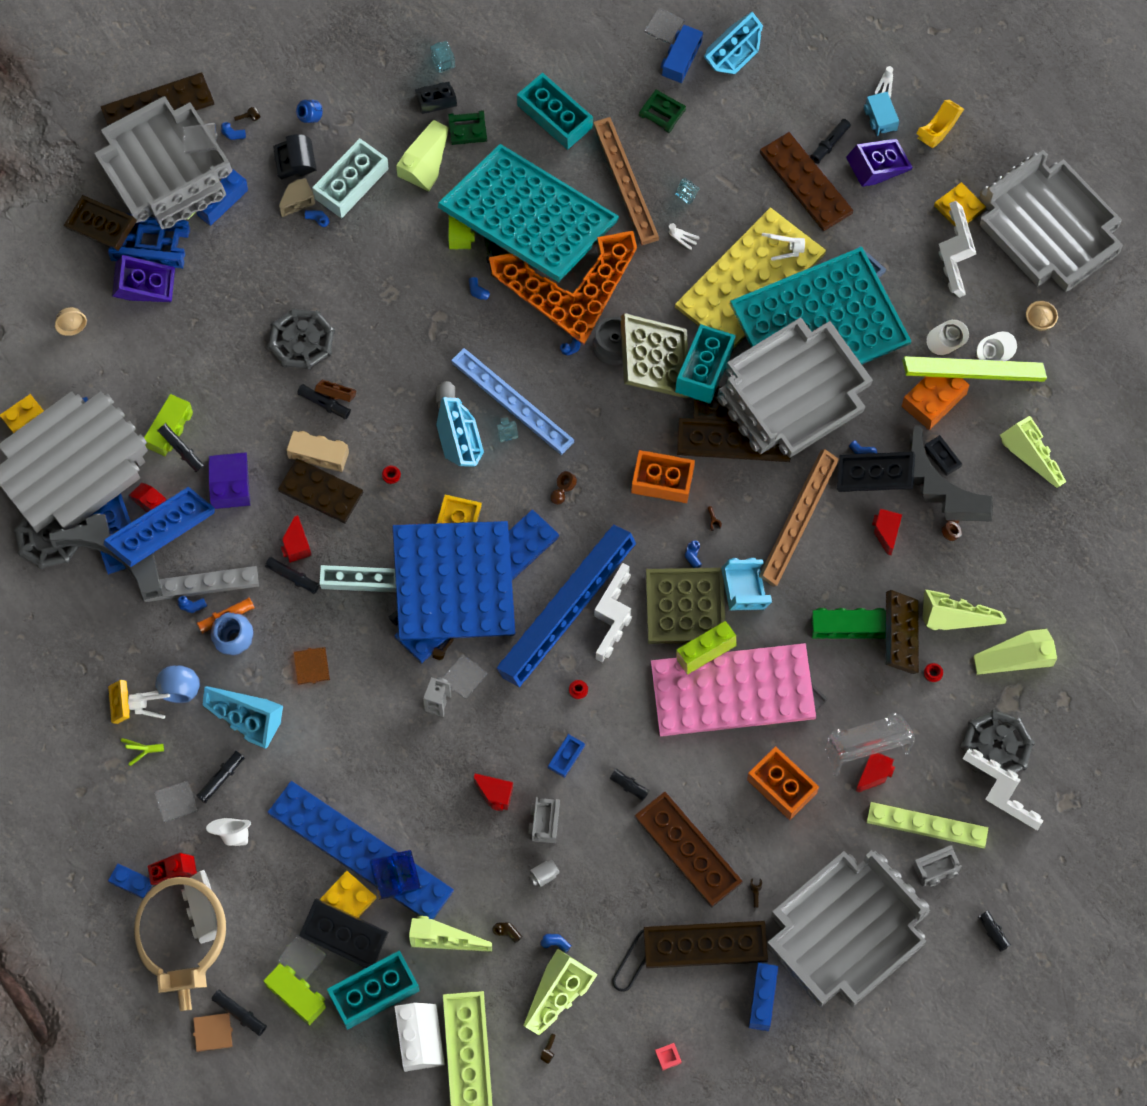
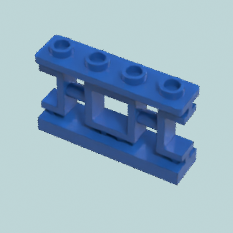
(154, 253)

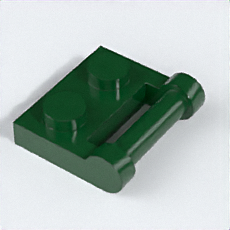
(665, 106)
(468, 132)

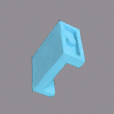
(744, 585)

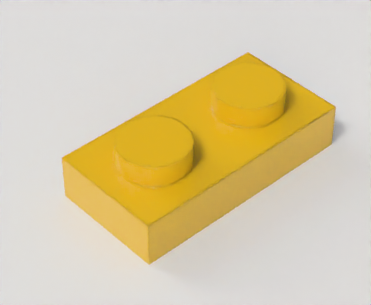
(118, 701)

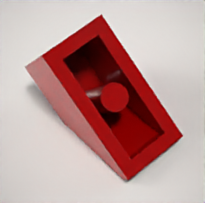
(146, 497)
(886, 528)
(295, 542)
(876, 771)
(494, 791)

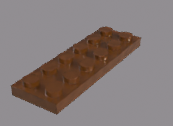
(806, 181)
(688, 849)

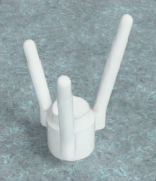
(796, 245)
(139, 701)

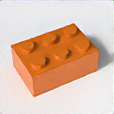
(934, 398)
(663, 476)
(782, 783)

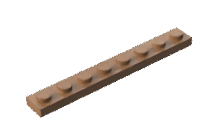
(626, 181)
(798, 517)

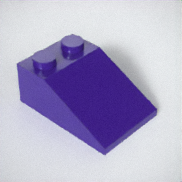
(878, 161)
(142, 280)
(229, 480)

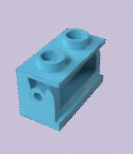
(881, 113)

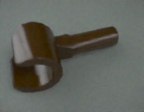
(252, 113)
(440, 653)
(756, 889)
(546, 1054)

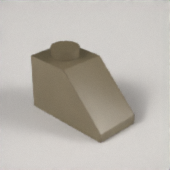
(296, 197)

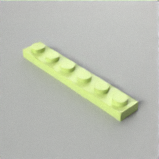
(927, 825)

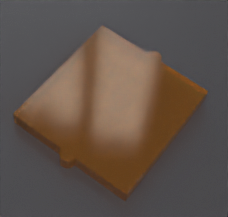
(311, 665)

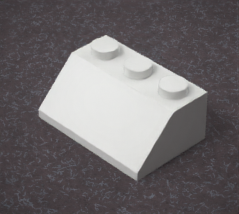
(200, 910)
(419, 1036)

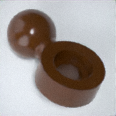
(558, 496)
(951, 530)

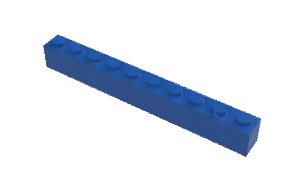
(566, 605)

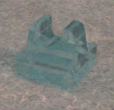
(687, 191)
(507, 430)

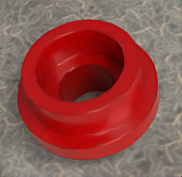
(388, 470)
(933, 667)
(575, 694)

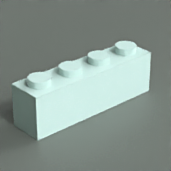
(357, 578)

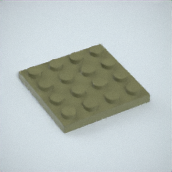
(652, 353)
(683, 603)

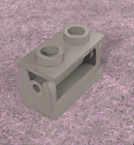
(436, 696)
(545, 820)
(937, 866)

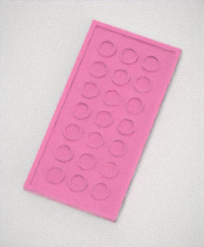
(734, 691)

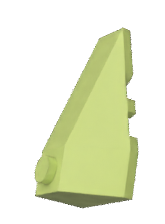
(423, 158)
(1026, 443)
(948, 614)
(1021, 652)
(433, 934)
(559, 986)

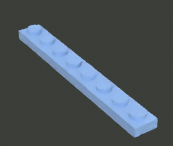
(512, 401)

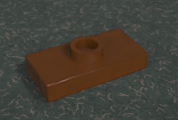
(335, 390)

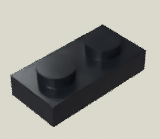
(943, 455)

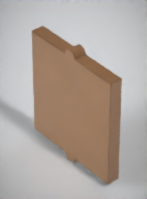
(213, 1032)

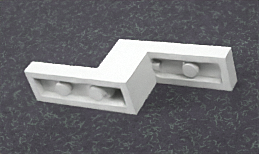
(956, 249)
(613, 613)
(1003, 789)

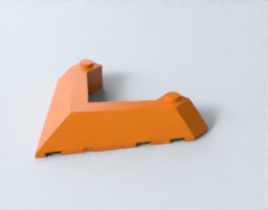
(577, 311)

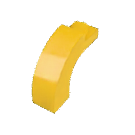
(941, 124)

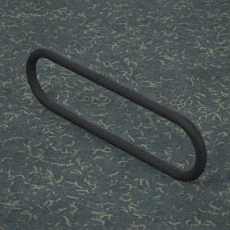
(623, 962)

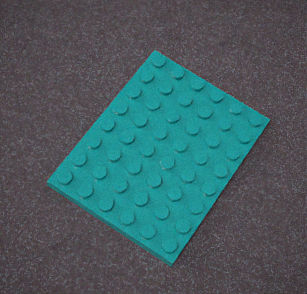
(528, 212)
(835, 291)

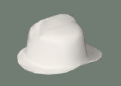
(947, 337)
(997, 347)
(230, 830)

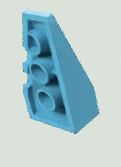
(250, 715)

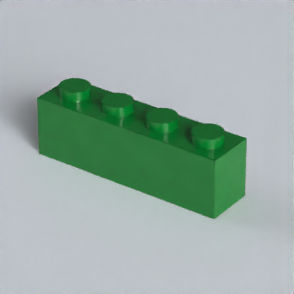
(848, 623)

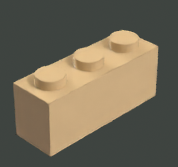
(318, 450)

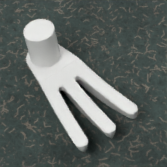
(887, 78)
(679, 234)

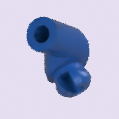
(232, 134)
(319, 216)
(477, 291)
(568, 349)
(857, 449)
(691, 554)
(189, 606)
(555, 939)

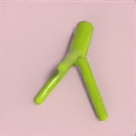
(147, 749)

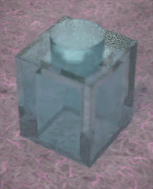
(442, 56)

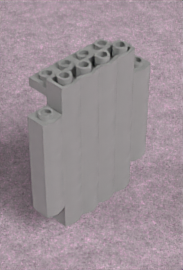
(151, 166)
(1050, 222)
(794, 388)
(70, 461)
(848, 928)

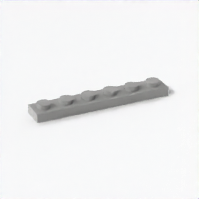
(208, 583)

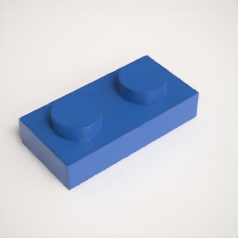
(566, 755)
(130, 881)

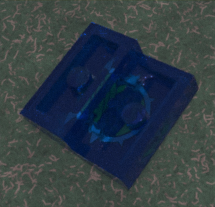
(395, 874)

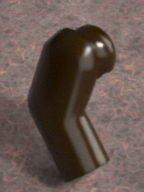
(506, 929)

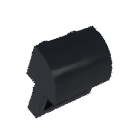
(436, 97)
(294, 156)

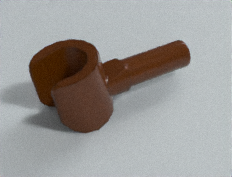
(713, 519)

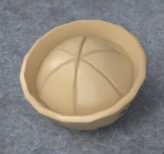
(1041, 315)
(70, 321)

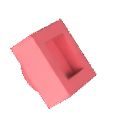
(668, 1056)

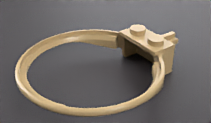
(190, 978)

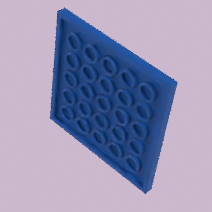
(453, 580)

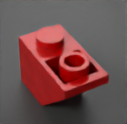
(174, 866)

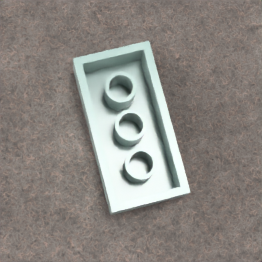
(350, 178)

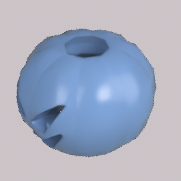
(227, 625)
(179, 682)

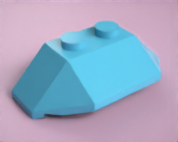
(735, 45)
(458, 433)

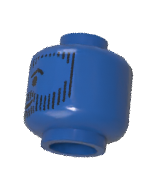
(309, 111)

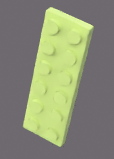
(467, 1049)

